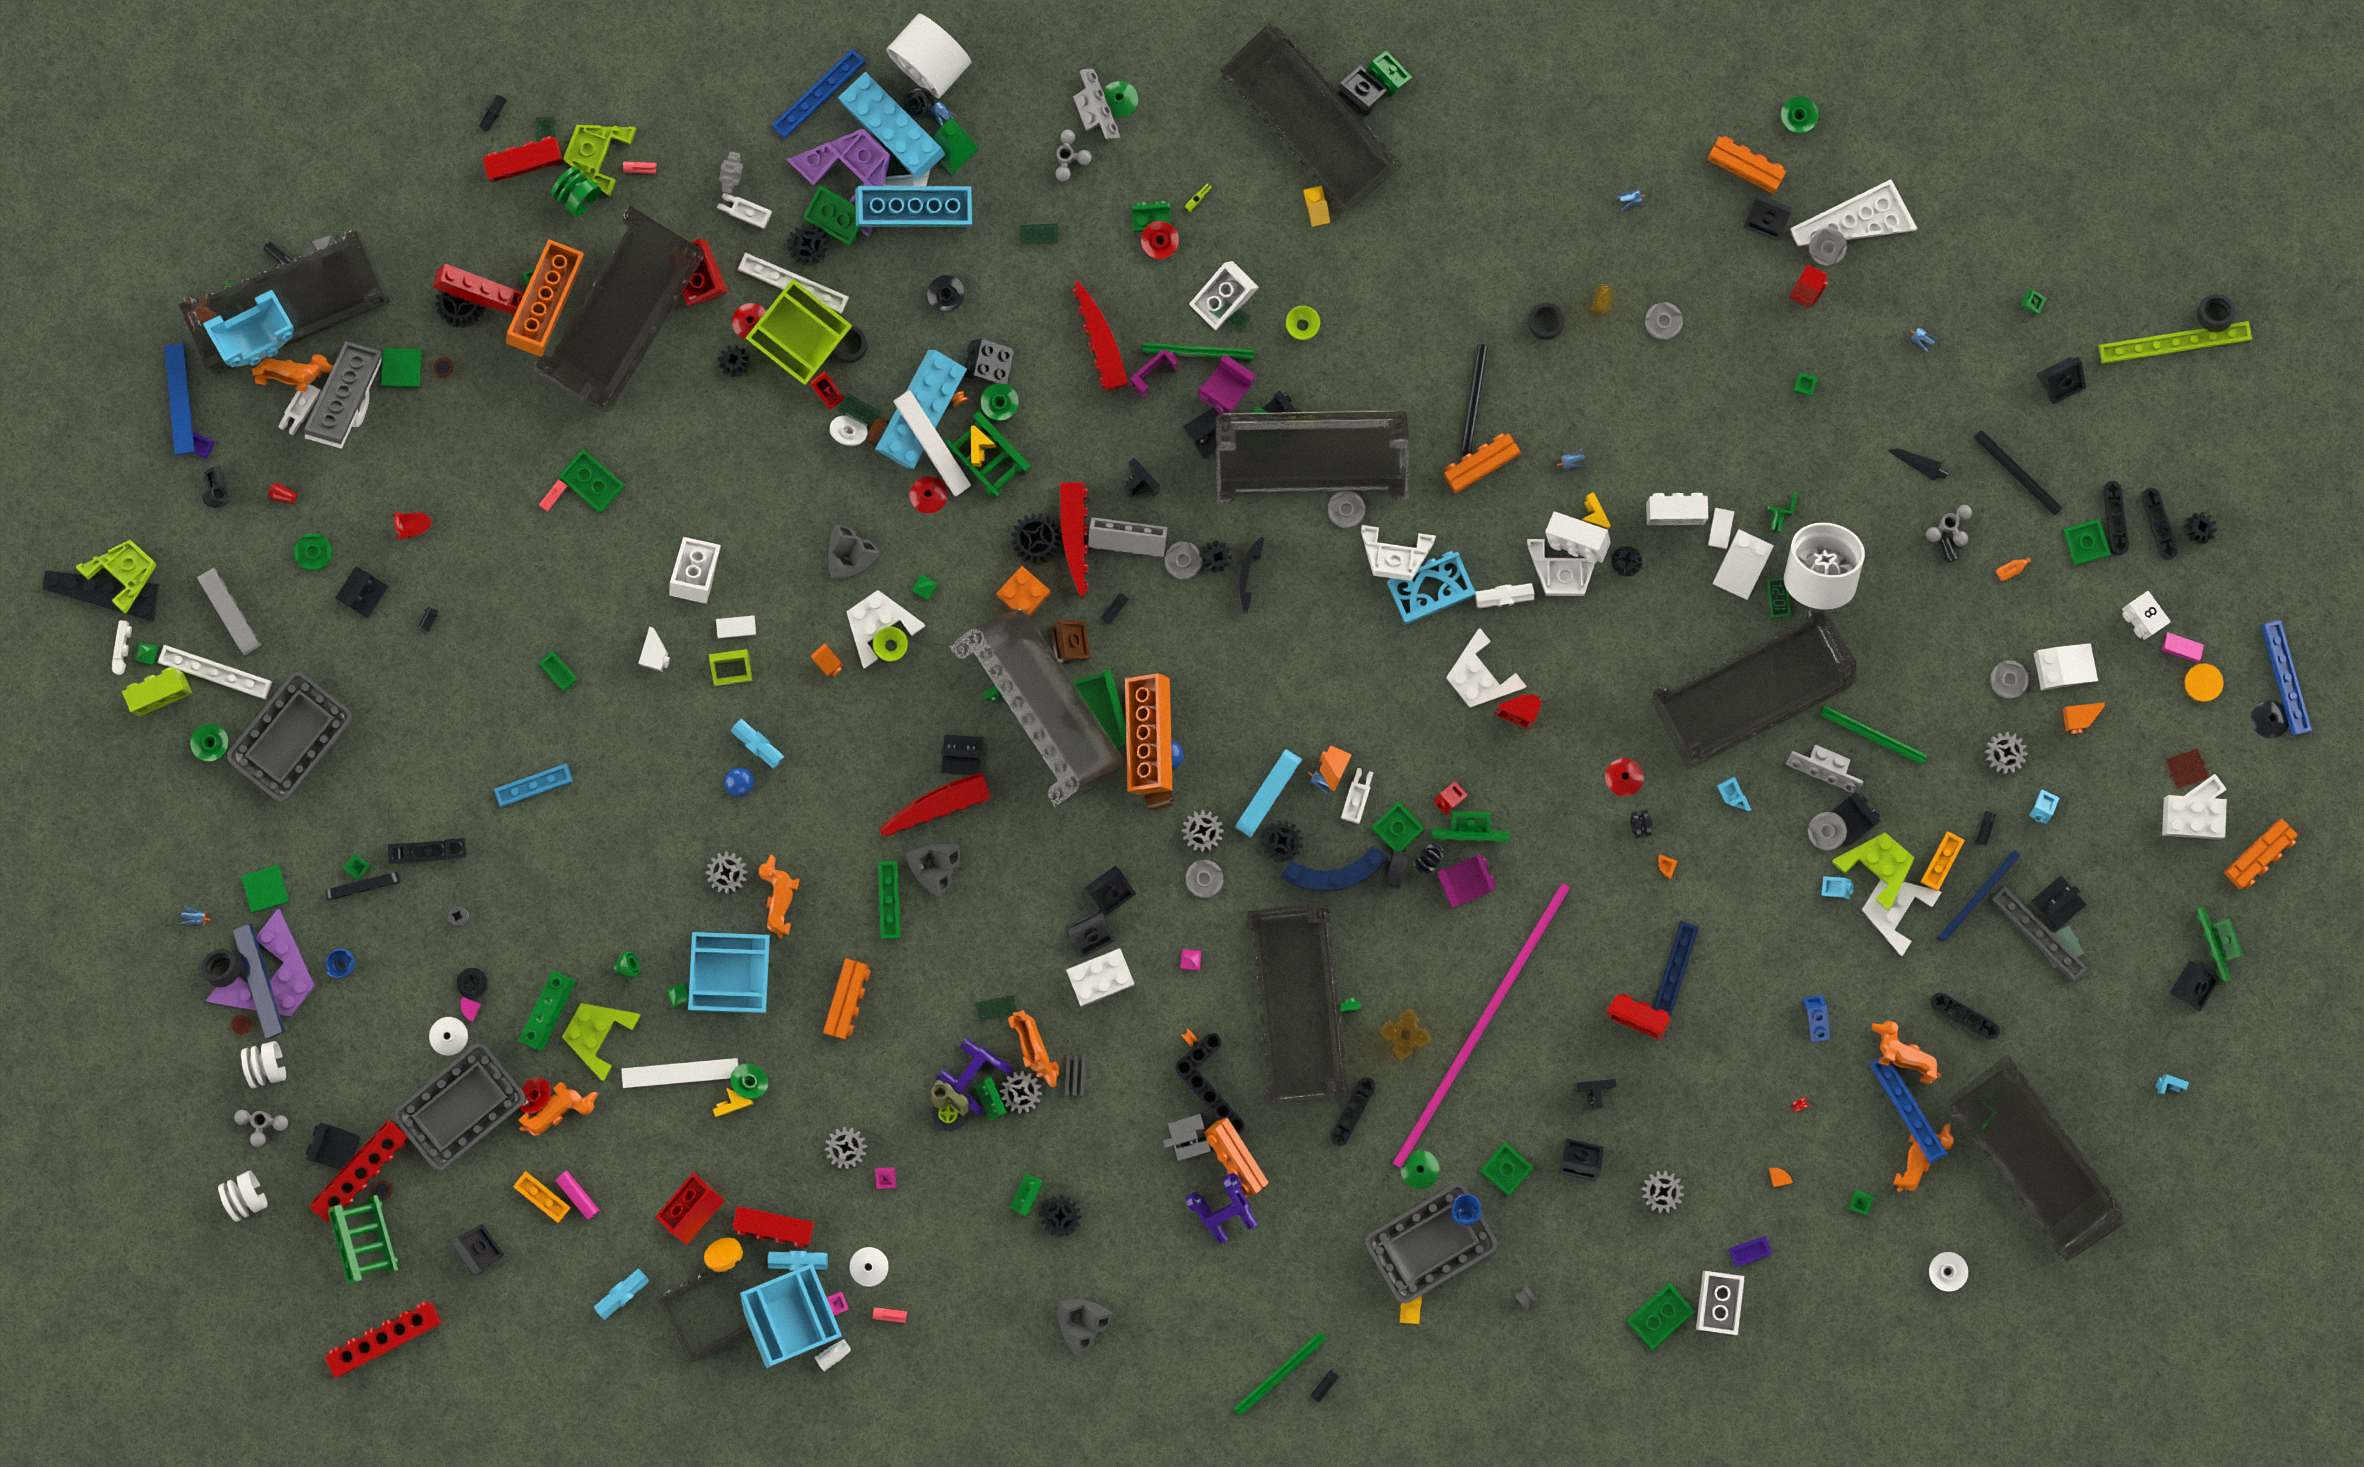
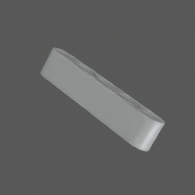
(228, 611)

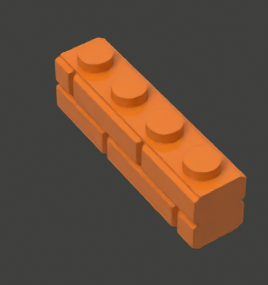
(1747, 165)
(1481, 463)
(2260, 854)
(845, 999)
(1235, 1156)

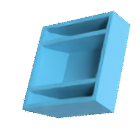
(729, 972)
(789, 1315)

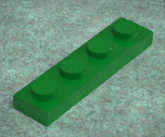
(889, 900)

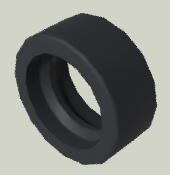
(1549, 307)
(2209, 324)
(860, 353)
(1396, 869)
(226, 978)

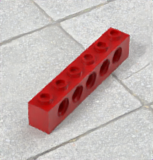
(388, 1130)
(340, 1366)

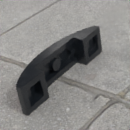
(1255, 551)
(427, 851)

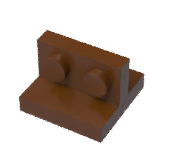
(1070, 641)

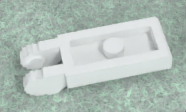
(746, 211)
(300, 407)
(121, 649)
(1356, 798)

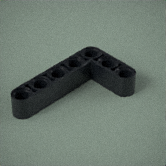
(1206, 1086)

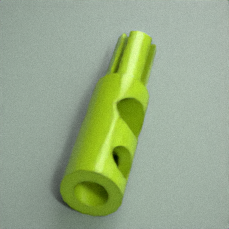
(1191, 204)

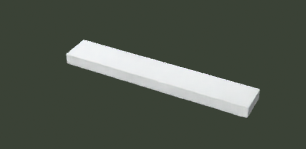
(780, 278)
(932, 443)
(215, 672)
(678, 1073)

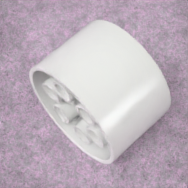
(928, 55)
(1814, 567)

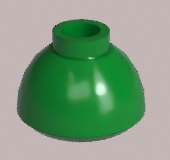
(627, 965)

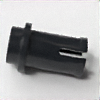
(1948, 550)
(428, 618)

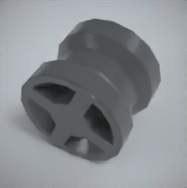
(462, 917)
(1525, 1297)

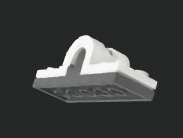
(344, 395)

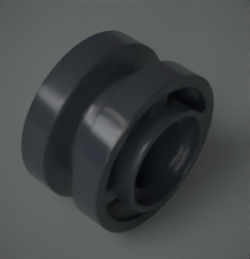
(911, 101)
(1641, 824)

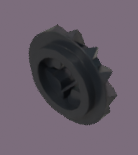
(1621, 553)
(464, 978)

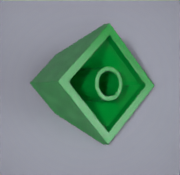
(955, 144)

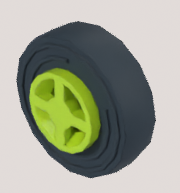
(941, 1118)

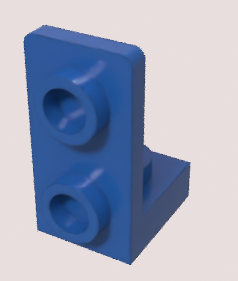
(1817, 1018)

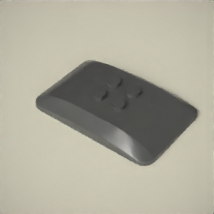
(289, 736)
(459, 1106)
(1428, 1246)

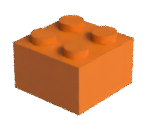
(1023, 592)

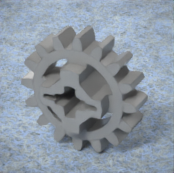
(730, 172)
(2002, 760)
(1199, 823)
(734, 868)
(1025, 1083)
(843, 1156)
(1657, 1184)

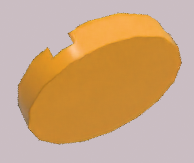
(2203, 682)
(723, 1254)

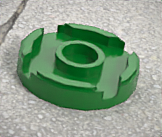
(317, 548)

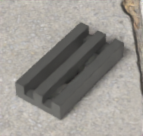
(1075, 1059)

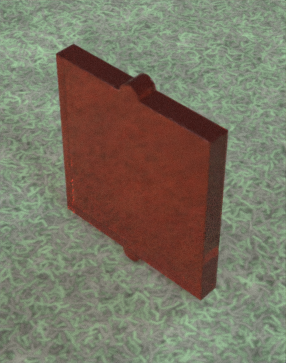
(2187, 768)

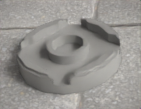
(1827, 246)
(1663, 321)
(1351, 511)
(1188, 562)
(2009, 679)
(1827, 831)
(1204, 884)

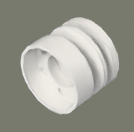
(259, 1065)
(238, 1198)

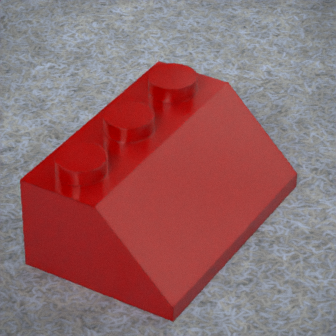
(706, 281)
(1520, 710)
(1639, 1016)
(690, 1208)

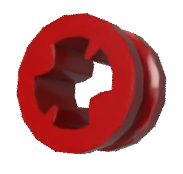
(1800, 1104)

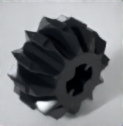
(729, 367)
(2193, 523)
(1209, 551)
(1429, 858)

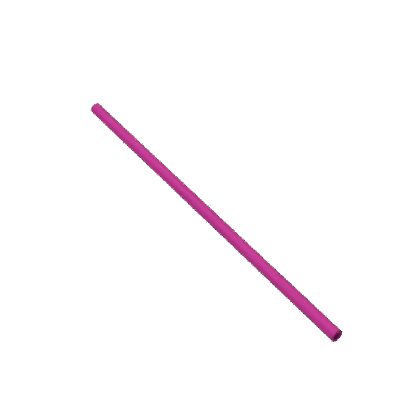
(1481, 1025)

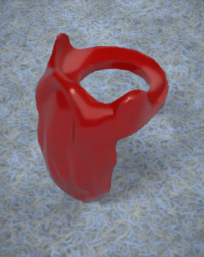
(411, 524)

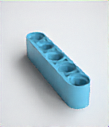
(1268, 793)

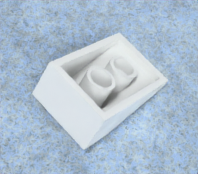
(1227, 284)
(1743, 564)
(694, 570)
(2065, 666)

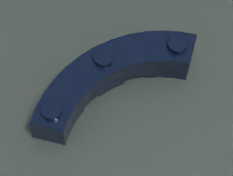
(1335, 879)

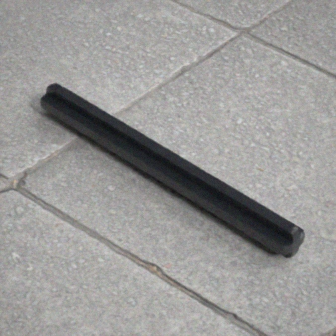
(1474, 399)
(2012, 467)

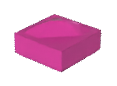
(1190, 959)
(885, 1178)
(837, 1303)

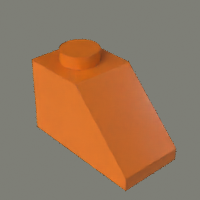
(827, 661)
(2081, 716)
(1333, 765)

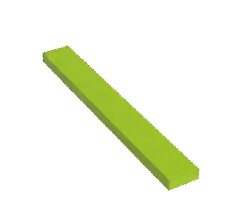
(2173, 343)

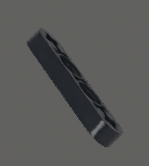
(2112, 518)
(2162, 523)
(362, 886)
(1966, 1013)
(1350, 1110)

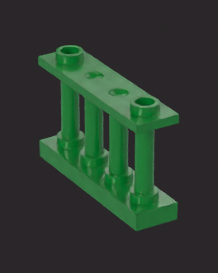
(1006, 451)
(547, 1010)
(349, 1252)

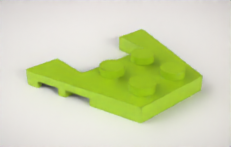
(589, 149)
(127, 565)
(1885, 860)
(590, 1029)

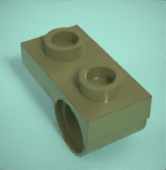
(955, 1100)

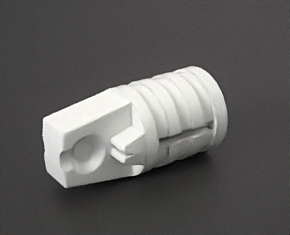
(832, 1354)

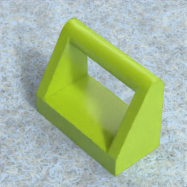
(729, 657)

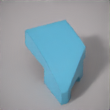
(1732, 794)

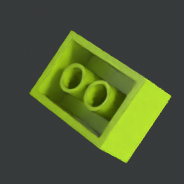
(156, 691)

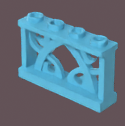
(1457, 594)

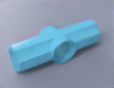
(757, 743)
(797, 1259)
(621, 1294)

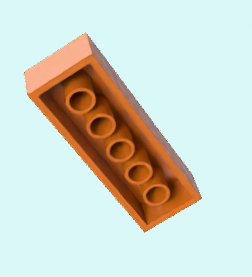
(544, 298)
(1148, 734)

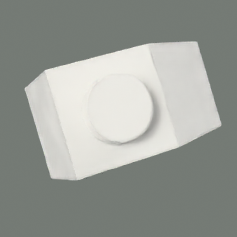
(654, 653)

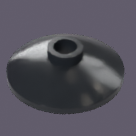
(943, 285)
(2261, 721)

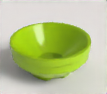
(1302, 313)
(885, 635)

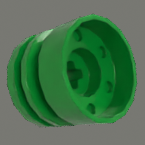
(573, 189)

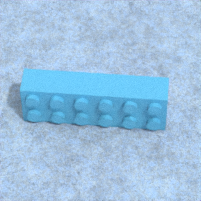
(891, 126)
(913, 206)
(933, 389)

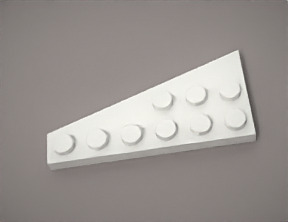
(1866, 215)

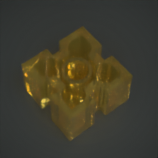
(1417, 1036)

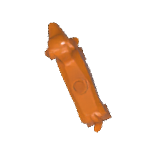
(292, 372)
(781, 896)
(1033, 1047)
(1904, 1055)
(556, 1107)
(1918, 1163)

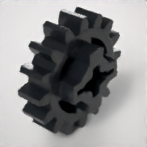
(814, 239)
(1290, 836)
(1069, 1216)

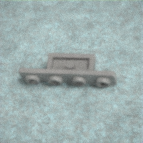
(1094, 107)
(1827, 767)

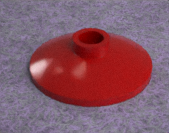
(1156, 230)
(741, 315)
(935, 501)
(1614, 777)
(537, 1095)

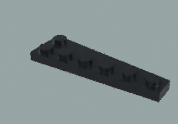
(101, 592)

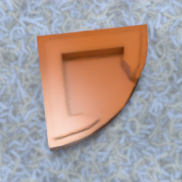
(1666, 865)
(1779, 1177)

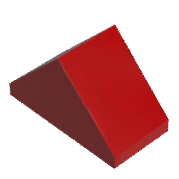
(826, 390)

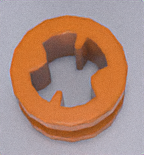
(958, 399)
(1190, 1038)

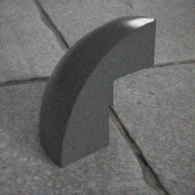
(849, 553)
(934, 865)
(1081, 1322)

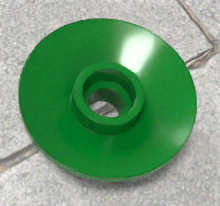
(1127, 104)
(1803, 106)
(999, 392)
(200, 739)
(751, 1074)
(1427, 1177)

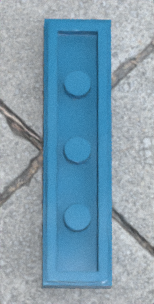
(533, 785)

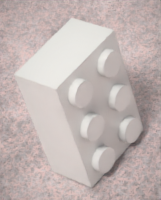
(1677, 509)
(1577, 537)
(2194, 817)
(1100, 977)
(1720, 1302)

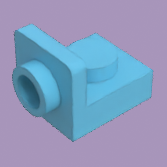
(2044, 807)
(1837, 887)
(2174, 1084)

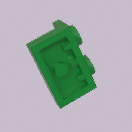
(1389, 72)
(1147, 214)
(990, 1099)
(1026, 1194)

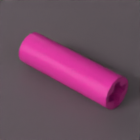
(577, 1195)

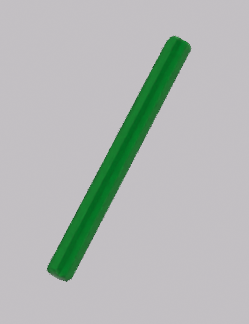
(1199, 351)
(1873, 735)
(1279, 1374)

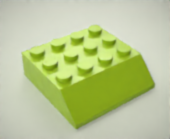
(798, 332)

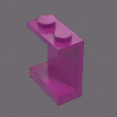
(1136, 380)
(1226, 385)
(1466, 881)

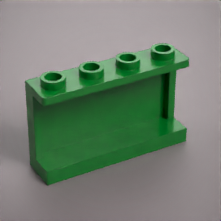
(1103, 700)

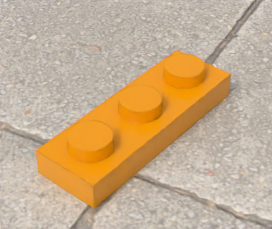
(1942, 861)
(542, 1197)

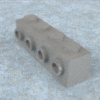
(1127, 537)

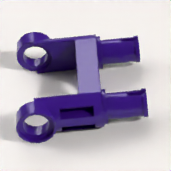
(979, 1056)
(1212, 1220)

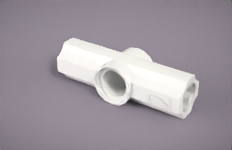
(1504, 595)

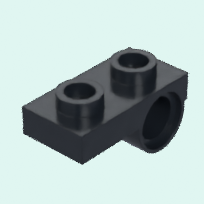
(217, 494)

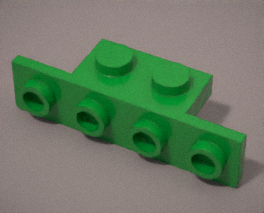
(1470, 826)
(2222, 942)

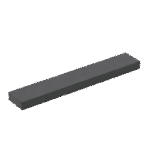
(2038, 934)

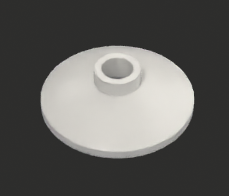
(848, 431)
(457, 1040)
(878, 1262)
(1958, 1269)

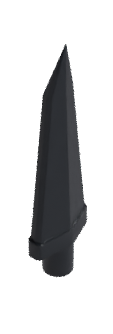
(1922, 464)

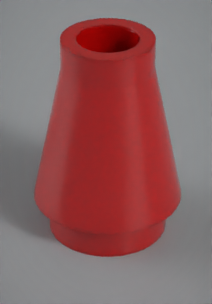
(282, 494)

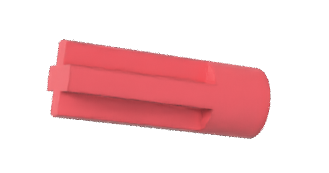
(639, 167)
(553, 495)
(889, 1315)

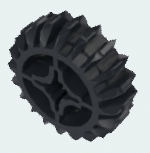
(445, 297)
(1044, 543)

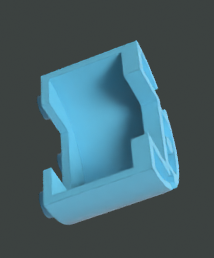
(252, 333)

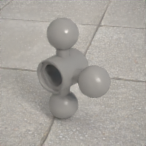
(1083, 157)
(1960, 538)
(258, 1138)

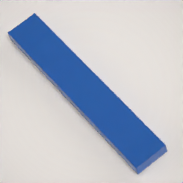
(818, 93)
(179, 399)
(2286, 678)
(1909, 1111)

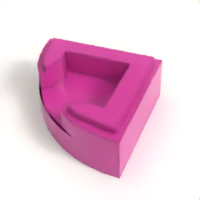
(469, 1008)

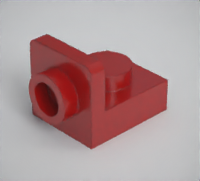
(1450, 798)

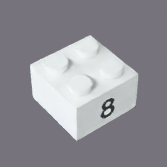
(2145, 615)

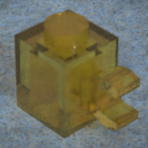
(1602, 299)

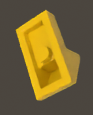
(1317, 206)
(979, 441)
(1598, 517)
(737, 1103)
(1411, 1311)

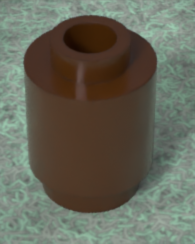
(877, 431)
(1159, 800)

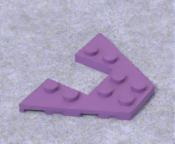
(856, 151)
(289, 984)

